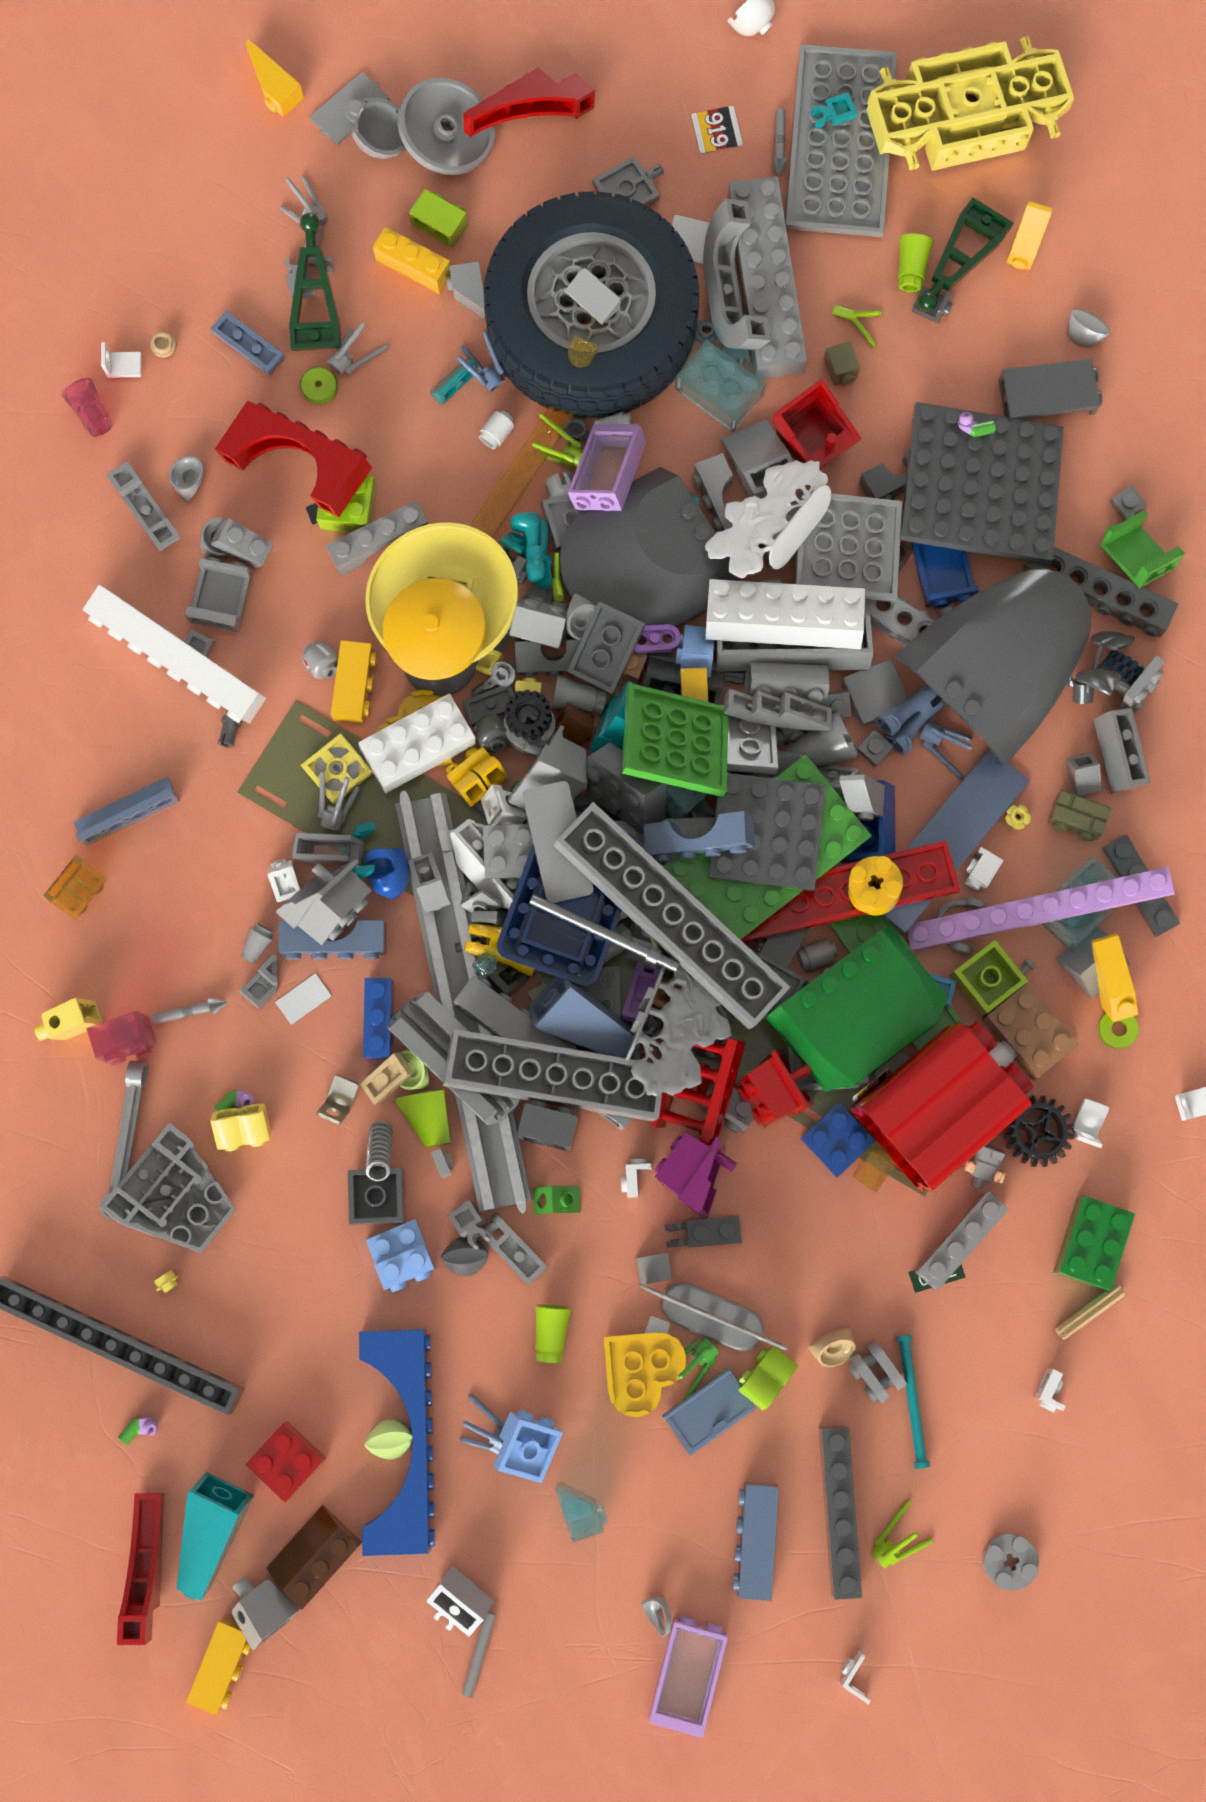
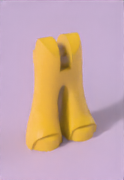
(492, 934)

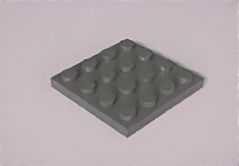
(785, 832)

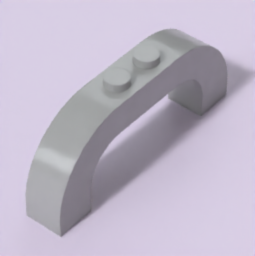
(721, 280)

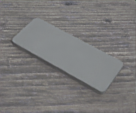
(549, 816)

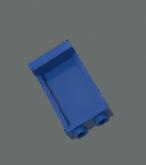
(943, 575)

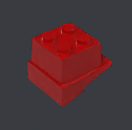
(815, 426)
(773, 1090)

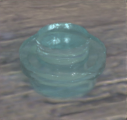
(484, 965)

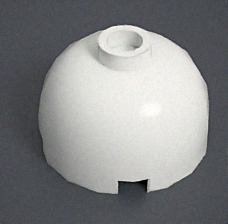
(753, 17)

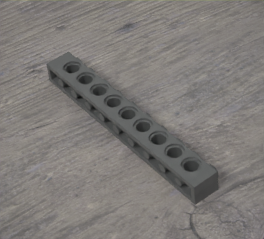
(119, 1346)

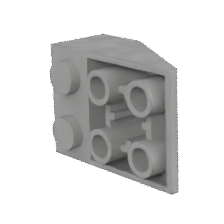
(753, 452)

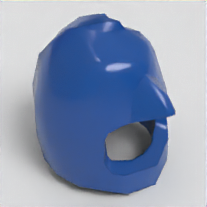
(390, 871)

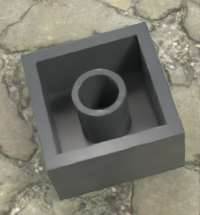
(376, 1200)

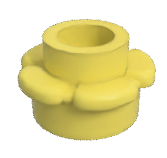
(1011, 819)
(166, 1281)

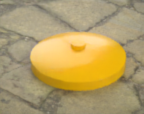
(434, 628)

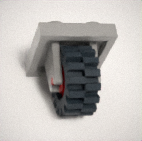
(1135, 678)

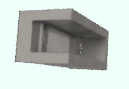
(327, 848)

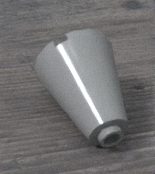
(827, 746)

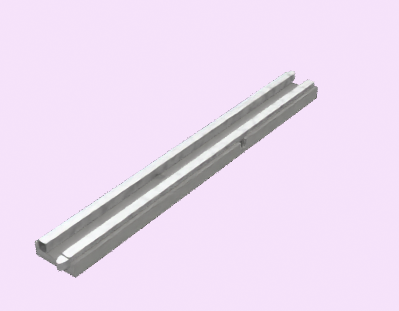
(494, 1148)

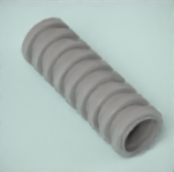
(379, 1151)

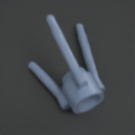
(489, 376)
(935, 733)
(494, 1438)

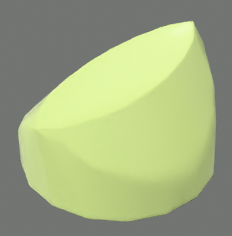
(420, 1078)
(389, 1439)

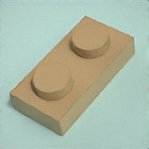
(386, 1078)

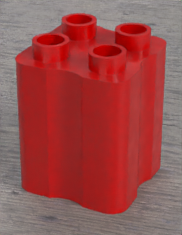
(943, 1104)

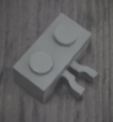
(459, 1601)

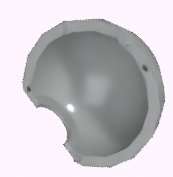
(377, 129)

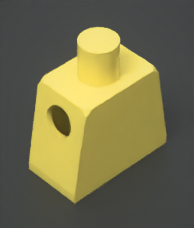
(68, 1019)

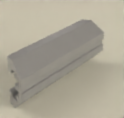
(426, 1031)

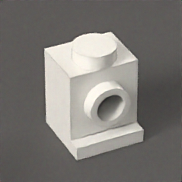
(982, 870)

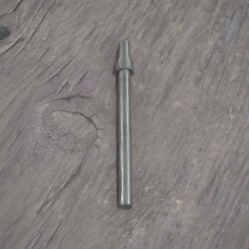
(652, 955)

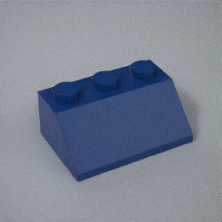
(881, 830)

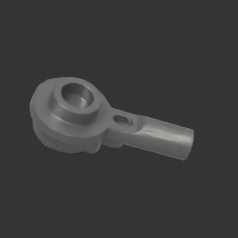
(502, 673)

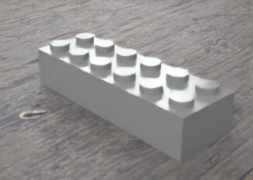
(736, 656)

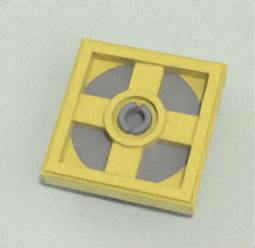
(338, 761)

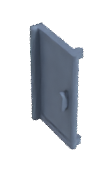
(708, 1411)

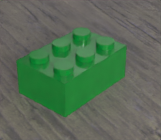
(1094, 1243)

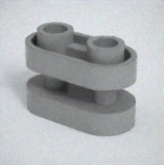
(861, 1369)

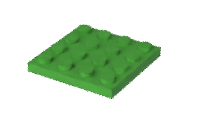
(675, 740)

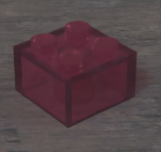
(122, 1037)

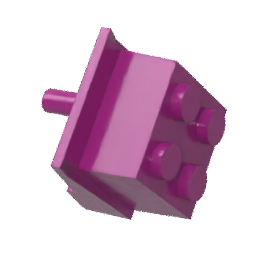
(693, 1171)

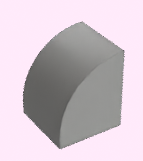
(1084, 774)
(653, 1268)

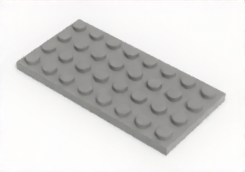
(837, 170)

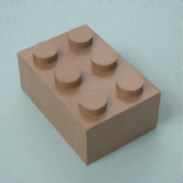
(1030, 1031)

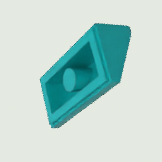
(452, 382)

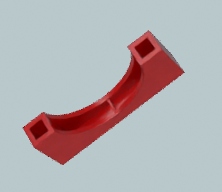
(260, 431)

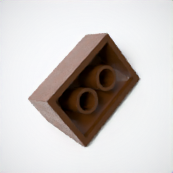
(313, 1556)

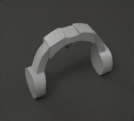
(968, 903)

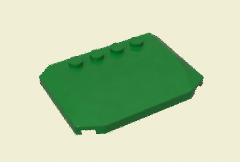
(860, 1012)

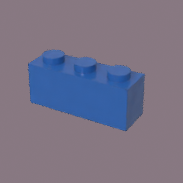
(377, 1015)

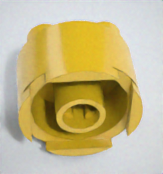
(878, 871)

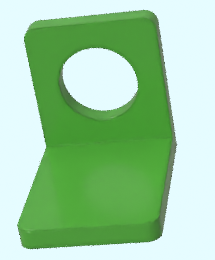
(558, 1199)

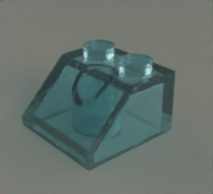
(580, 1512)

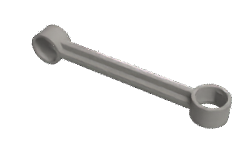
(135, 1081)

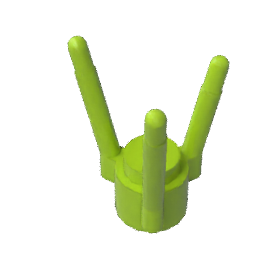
(570, 455)
(887, 1552)

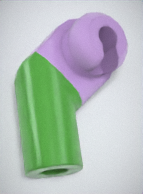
(973, 428)
(235, 1099)
(136, 1426)

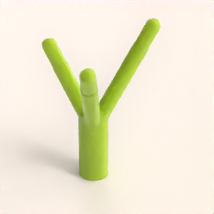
(853, 315)
(557, 581)

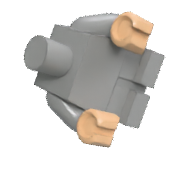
(986, 1166)

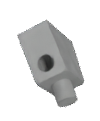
(261, 1610)

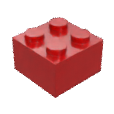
(285, 1461)

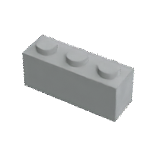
(801, 680)
(1121, 750)

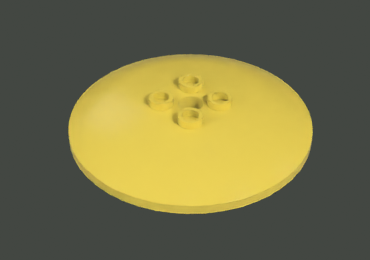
(449, 553)

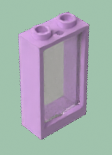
(607, 467)
(688, 1676)

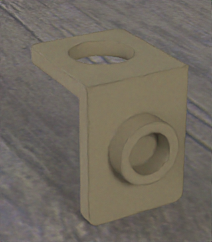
(339, 1099)

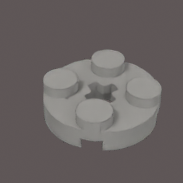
(1004, 1576)

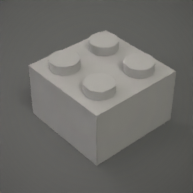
(540, 620)

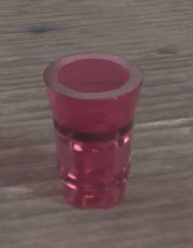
(88, 406)

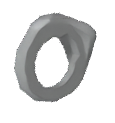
(652, 1609)

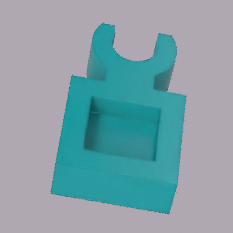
(837, 109)

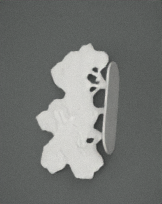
(759, 519)

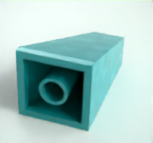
(210, 1525)

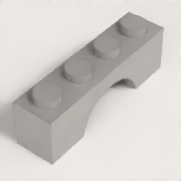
(714, 478)
(356, 547)
(961, 1241)

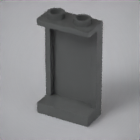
(1050, 389)

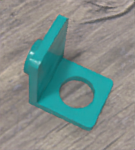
(515, 542)

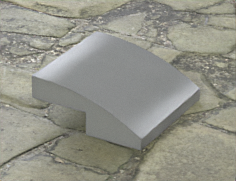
(874, 691)

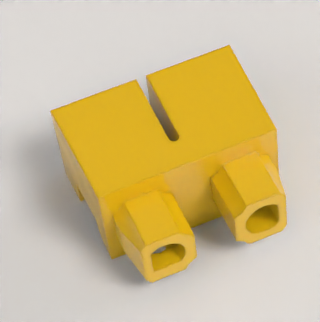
(474, 772)

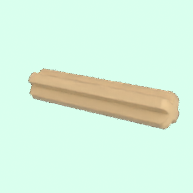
(1089, 1312)

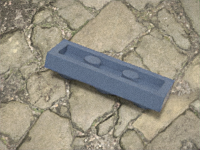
(247, 343)

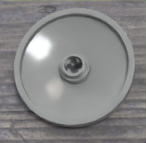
(434, 127)

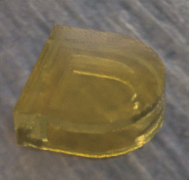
(581, 352)

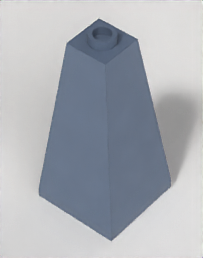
(581, 1018)

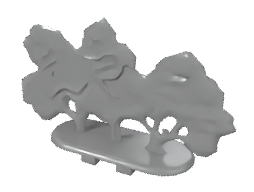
(687, 1021)
(713, 1317)

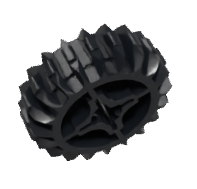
(1050, 1136)

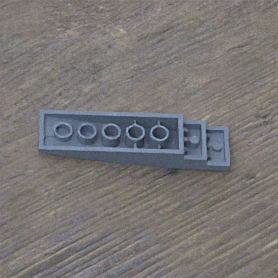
(965, 820)

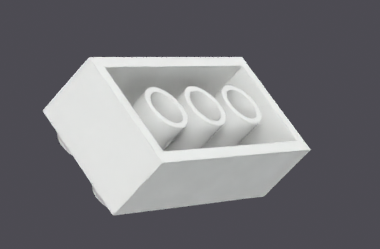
(417, 743)

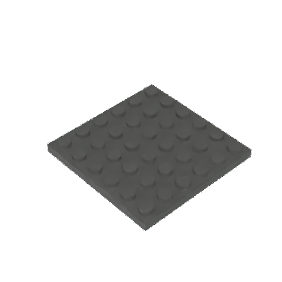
(985, 490)

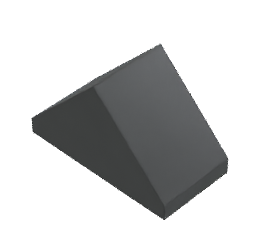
(507, 979)

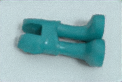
(536, 536)

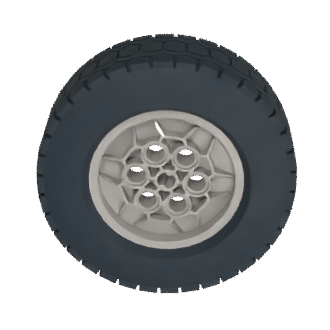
(637, 348)

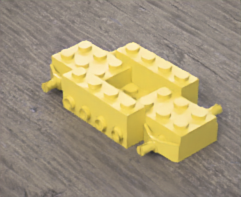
(935, 112)

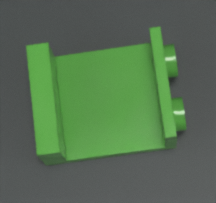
(1137, 552)

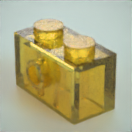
(75, 887)

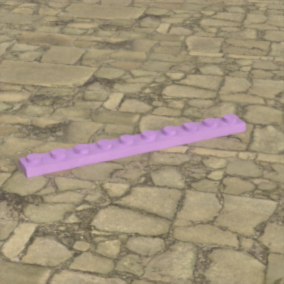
(1041, 909)

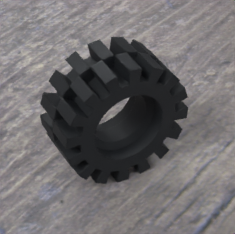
(528, 699)

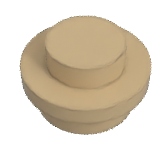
(163, 344)

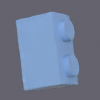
(694, 650)

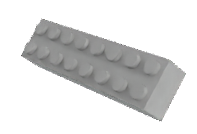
(769, 278)
(547, 1075)

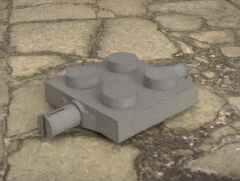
(631, 181)

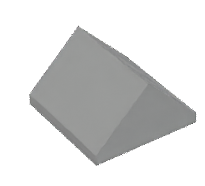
(1081, 964)

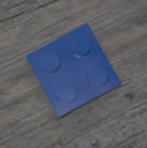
(837, 1140)

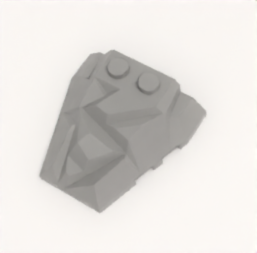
(171, 1194)

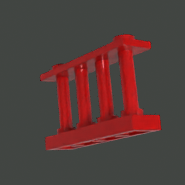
(716, 1103)

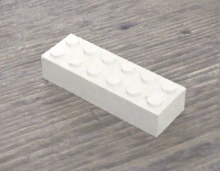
(785, 614)

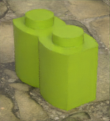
(767, 1377)

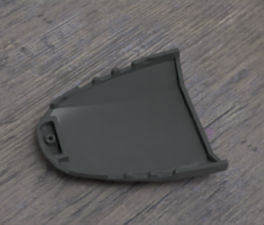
(1005, 655)

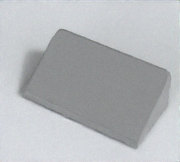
(593, 296)

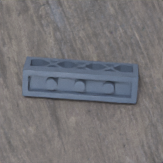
(125, 811)

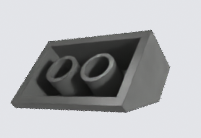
(666, 677)

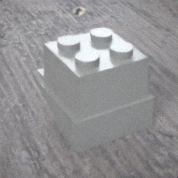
(554, 763)
(327, 902)

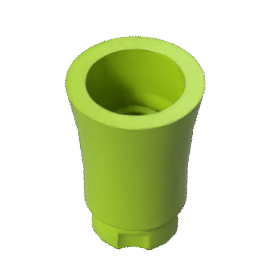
(913, 261)
(551, 1331)

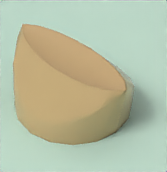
(834, 1347)

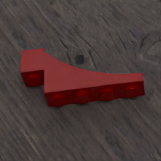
(531, 96)
(143, 1572)

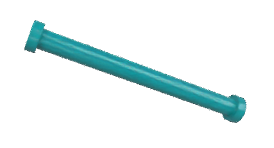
(913, 1403)

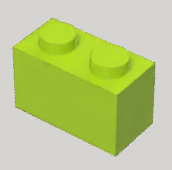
(438, 217)

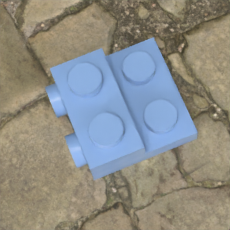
(400, 1256)
(527, 1445)

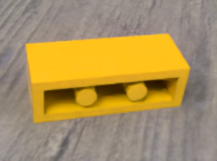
(412, 260)
(353, 682)
(219, 1668)

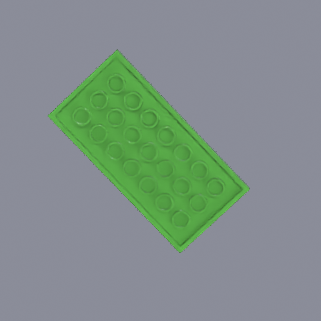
(748, 905)

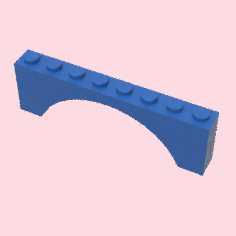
(406, 1522)

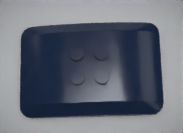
(551, 943)

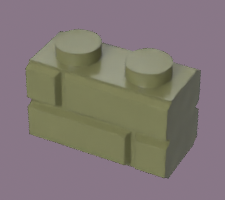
(1079, 815)

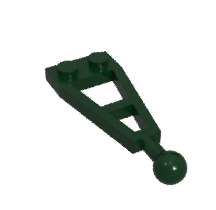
(985, 222)
(315, 334)

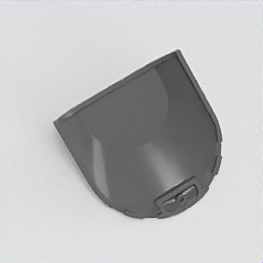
(646, 556)

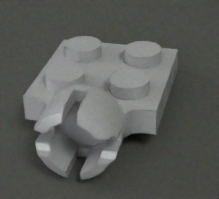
(558, 507)

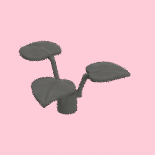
(1100, 679)

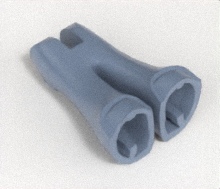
(908, 718)

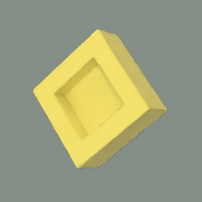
(488, 661)
(528, 684)

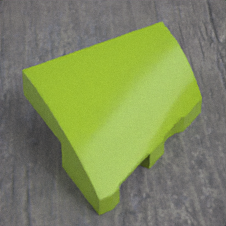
(427, 1116)

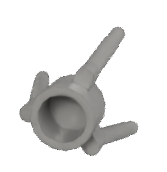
(317, 209)
(341, 359)
(334, 815)

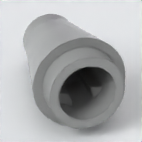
(256, 942)

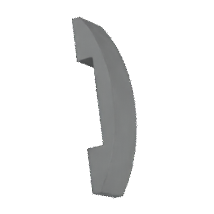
(143, 506)

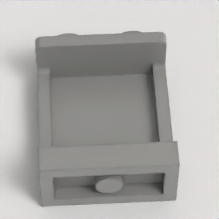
(220, 595)

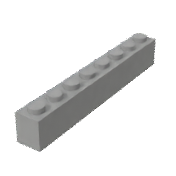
(504, 1020)

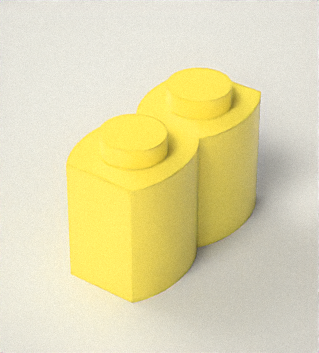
(241, 1127)

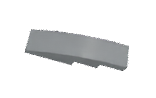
(781, 712)

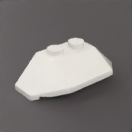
(469, 857)

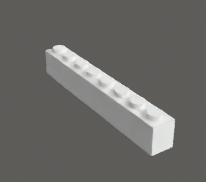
(174, 654)

